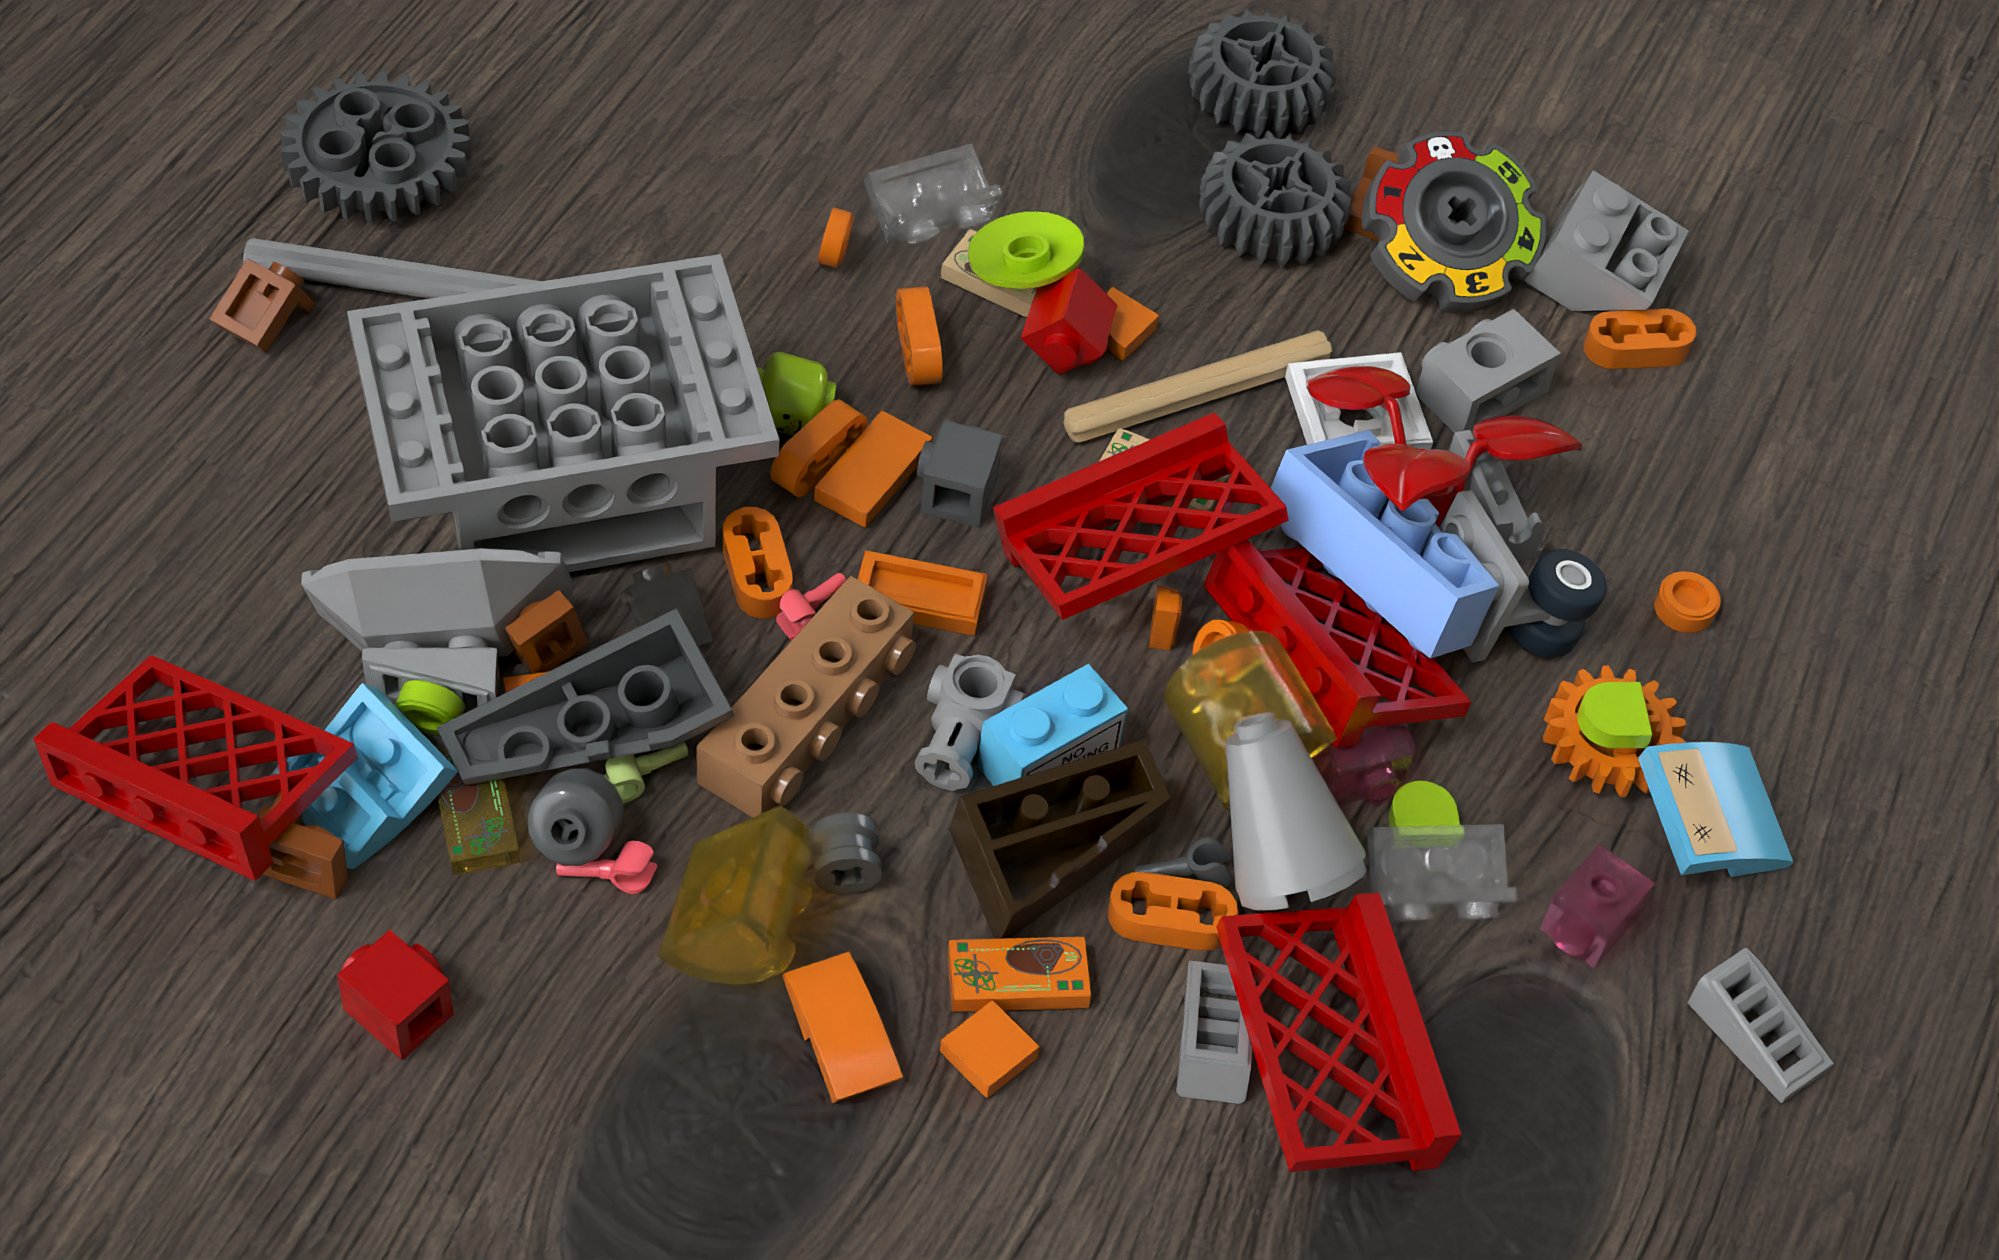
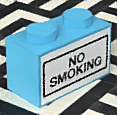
(1052, 728)

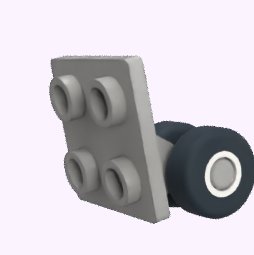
(1541, 611)

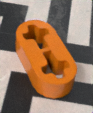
(919, 336)
(1639, 338)
(817, 447)
(745, 564)
(1171, 910)

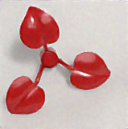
(1430, 474)

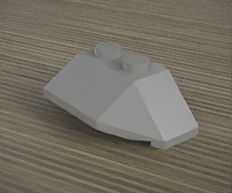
(434, 596)

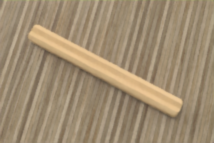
(1192, 387)

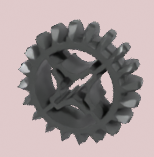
(1262, 73)
(1275, 198)

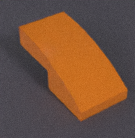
(842, 1027)

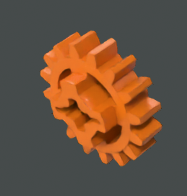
(1598, 762)

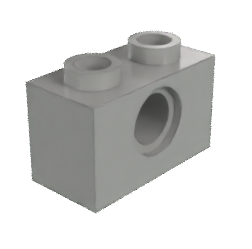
(1487, 372)

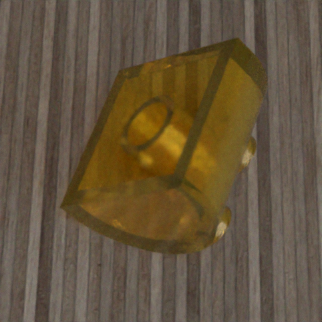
(1234, 681)
(741, 901)

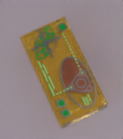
(477, 824)

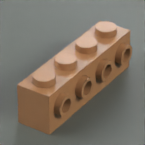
(806, 699)

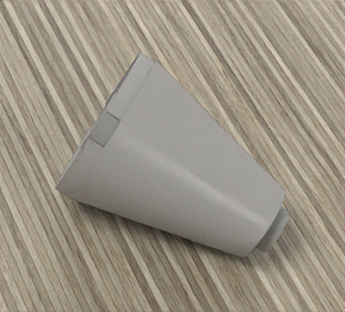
(1285, 819)

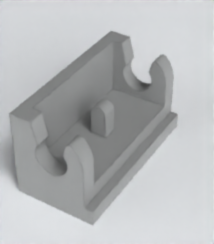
(1499, 500)

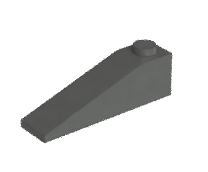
(607, 704)

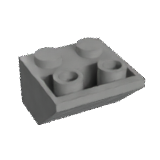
(1606, 250)

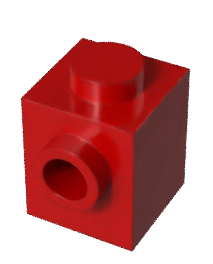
(1069, 322)
(395, 992)

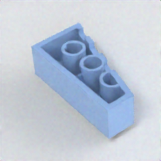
(1389, 557)

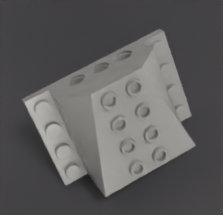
(567, 410)

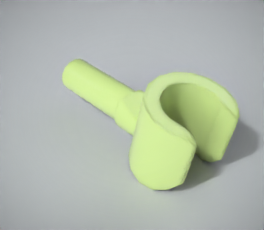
(627, 771)

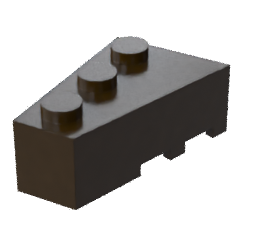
(1054, 831)

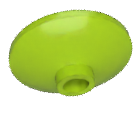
(1026, 250)

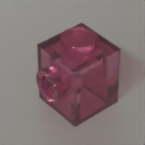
(1370, 769)
(1596, 906)

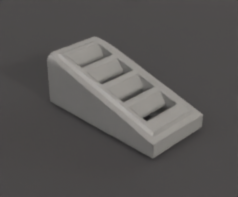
(465, 671)
(1776, 1013)
(1207, 1069)

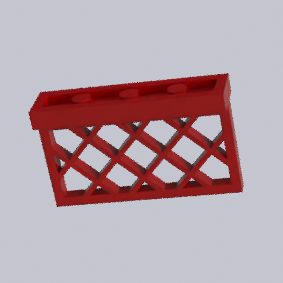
(1128, 490)
(1252, 593)
(163, 795)
(1392, 1036)

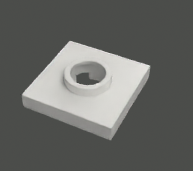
(1322, 421)

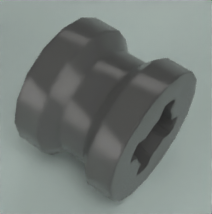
(846, 853)

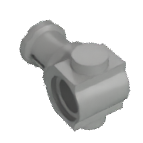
(961, 716)

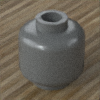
(575, 817)

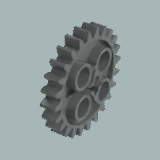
(409, 161)

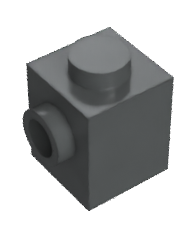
(959, 472)

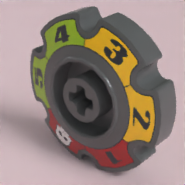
(1426, 252)

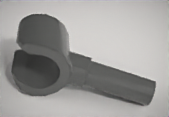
(1202, 860)

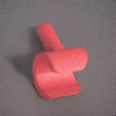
(799, 608)
(629, 872)

